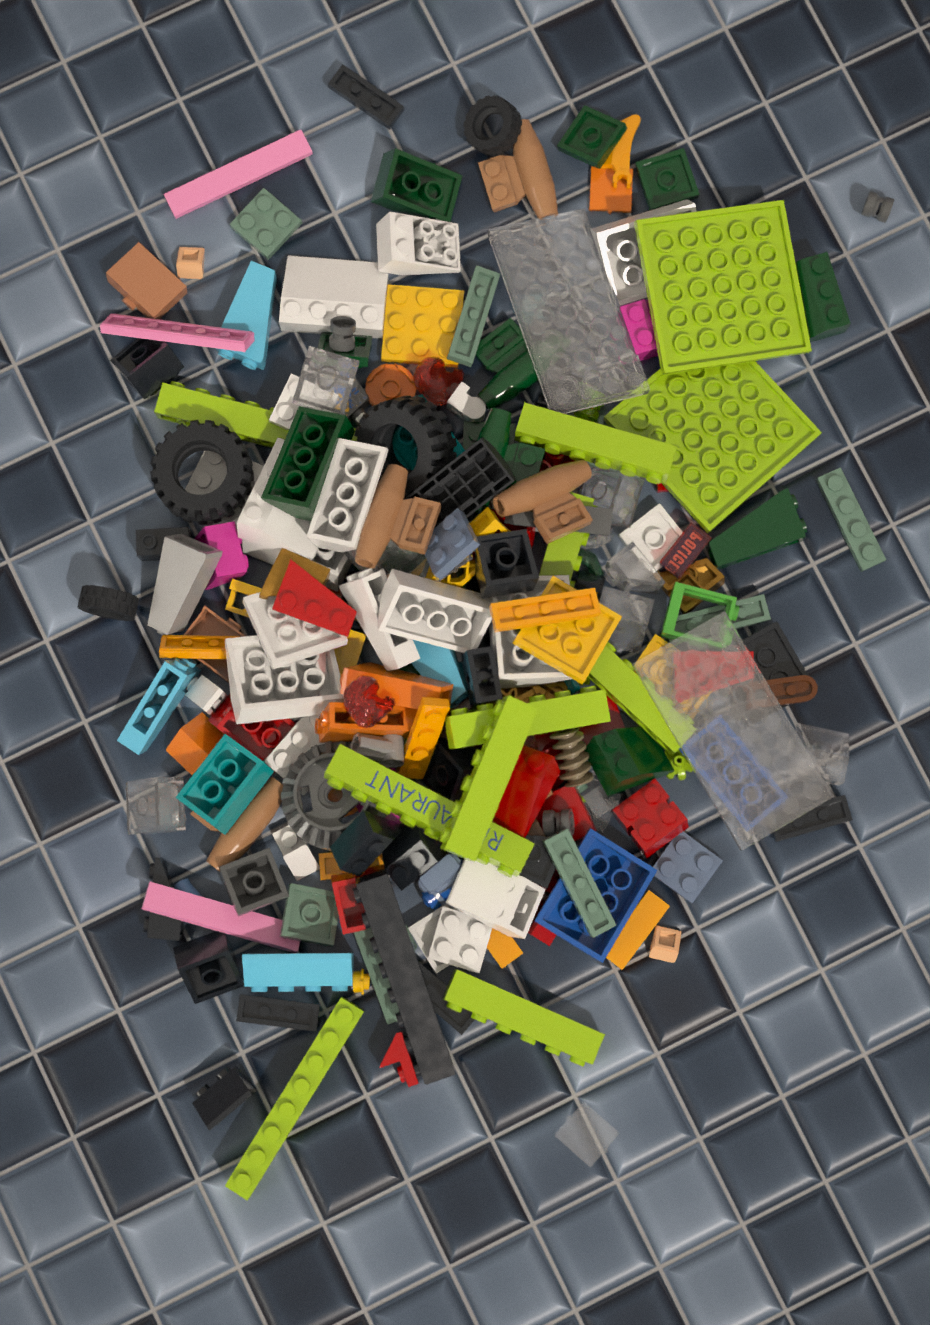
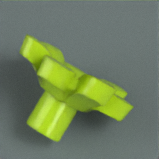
(679, 768)

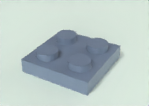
(450, 543)
(686, 866)

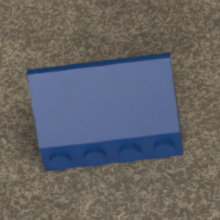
(621, 882)

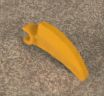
(620, 156)

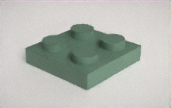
(265, 223)
(310, 915)

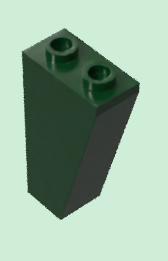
(760, 532)

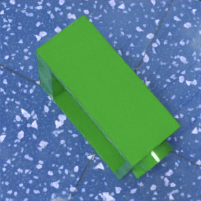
(675, 600)

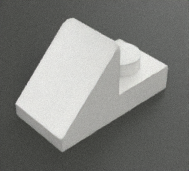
(296, 853)

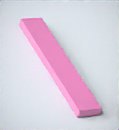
(238, 174)
(177, 332)
(216, 916)

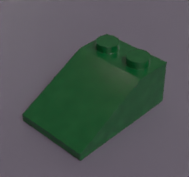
(415, 186)
(626, 759)

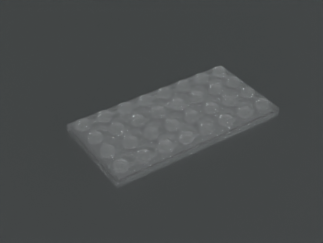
(568, 312)
(732, 730)

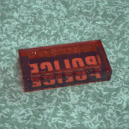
(685, 550)

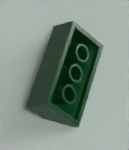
(305, 461)

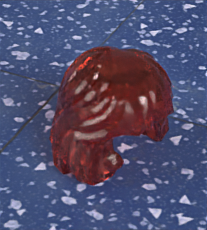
(435, 382)
(364, 704)

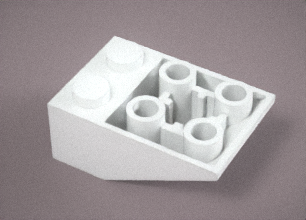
(417, 245)
(495, 899)

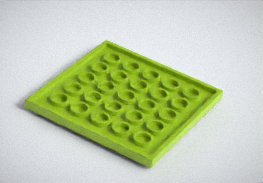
(722, 287)
(728, 431)

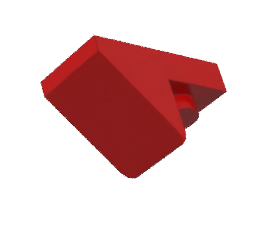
(399, 1052)

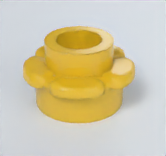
(360, 981)

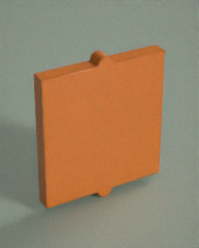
(606, 197)

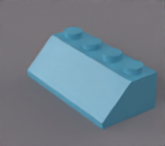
(298, 970)

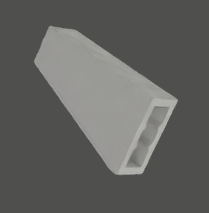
(180, 582)

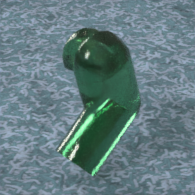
(591, 561)

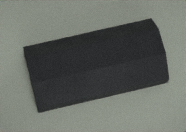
(467, 481)

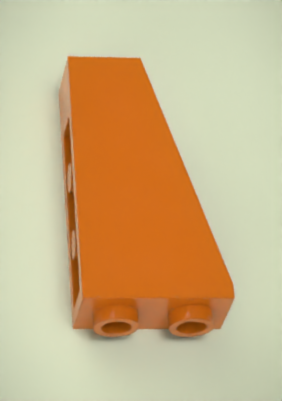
(402, 685)
(337, 725)

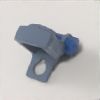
(439, 880)

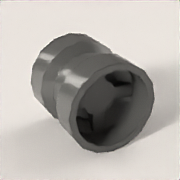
(872, 203)
(342, 333)
(557, 821)

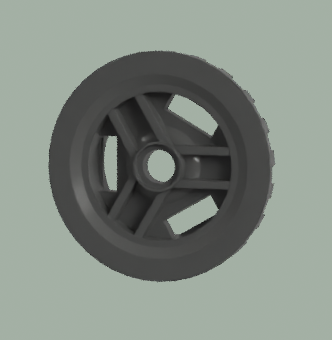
(322, 824)

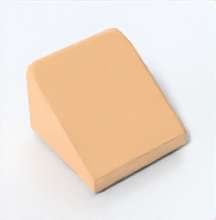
(190, 262)
(665, 944)

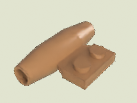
(521, 175)
(549, 496)
(392, 518)
(247, 827)

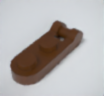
(793, 689)

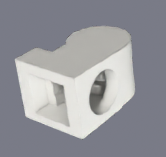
(465, 406)

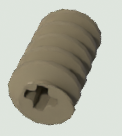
(573, 757)

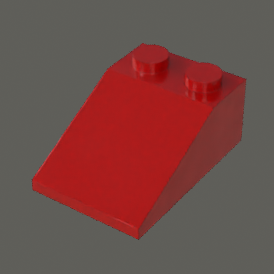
(256, 737)
(526, 790)

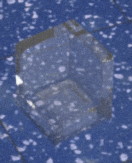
(598, 802)

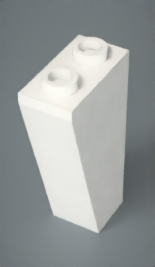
(364, 596)

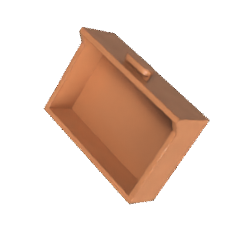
(146, 283)
(211, 624)

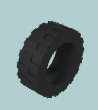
(478, 115)
(108, 603)

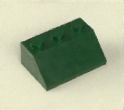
(821, 297)

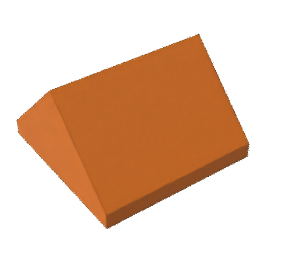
(194, 742)

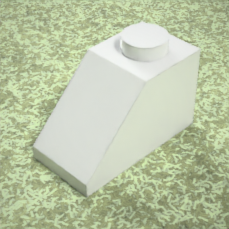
(205, 694)

